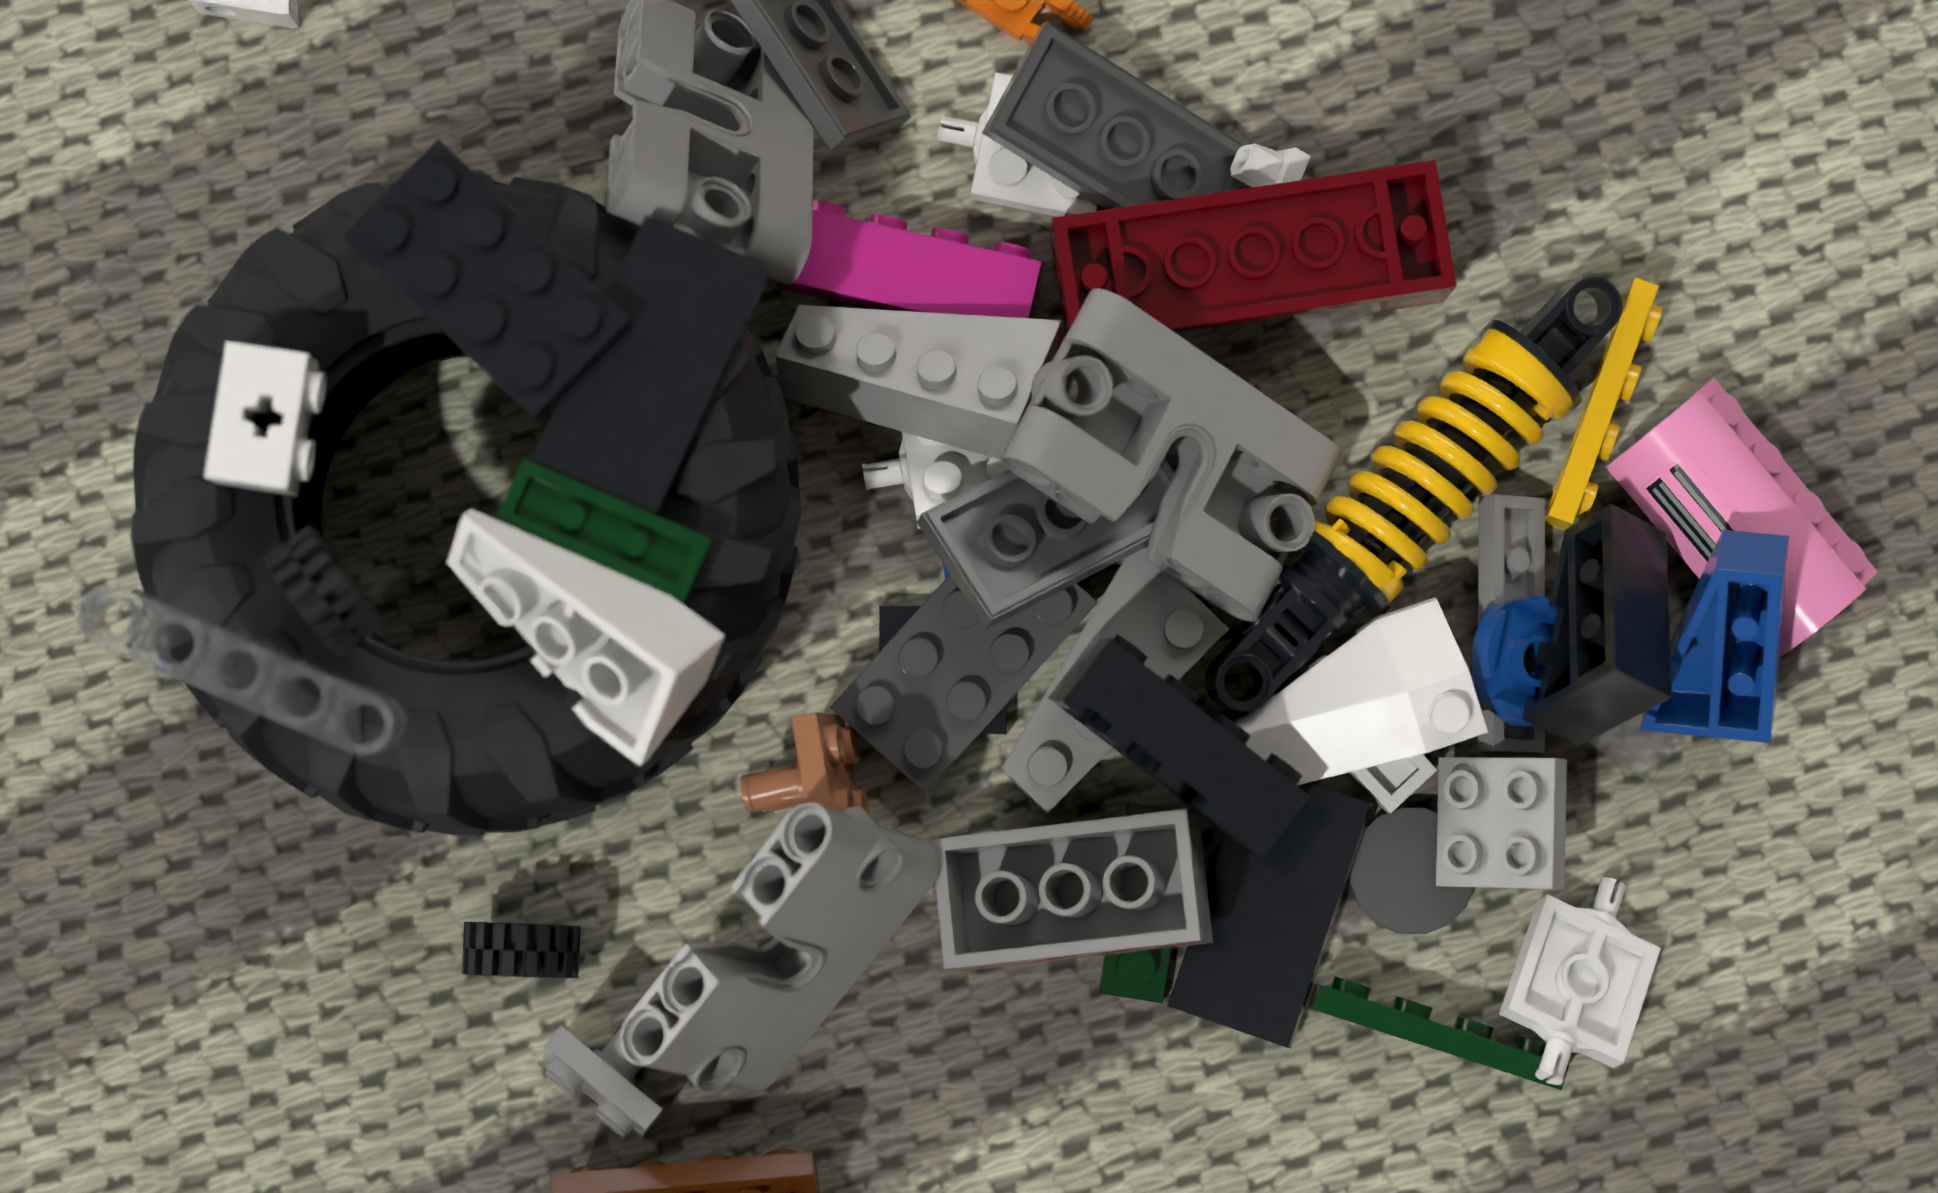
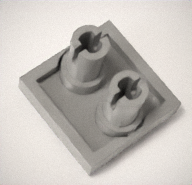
(1501, 822)
(605, 1078)

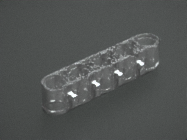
(211, 661)

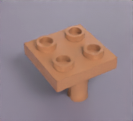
(821, 771)

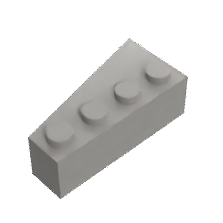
(918, 371)
(1153, 616)

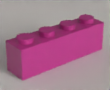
(903, 270)

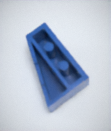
(1729, 644)

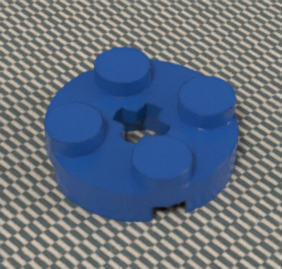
(1499, 654)

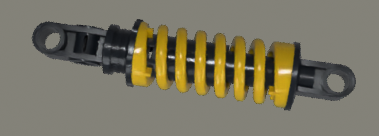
(1418, 487)

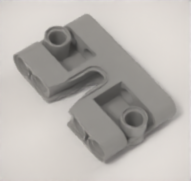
(711, 137)
(1234, 446)
(747, 1011)

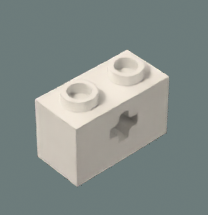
(247, 386)

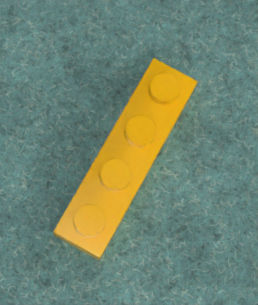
(1613, 381)

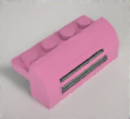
(1716, 473)

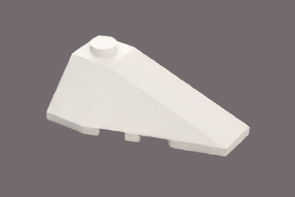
(602, 633)
(1373, 699)

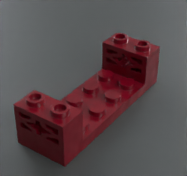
(1264, 250)

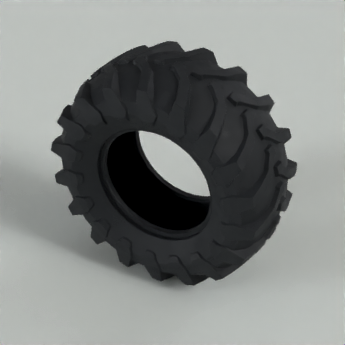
(481, 738)

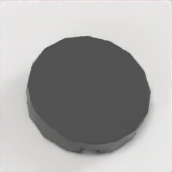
(1397, 874)

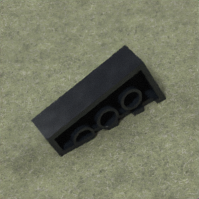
(1179, 744)

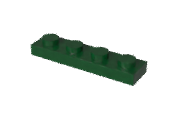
(1412, 1023)

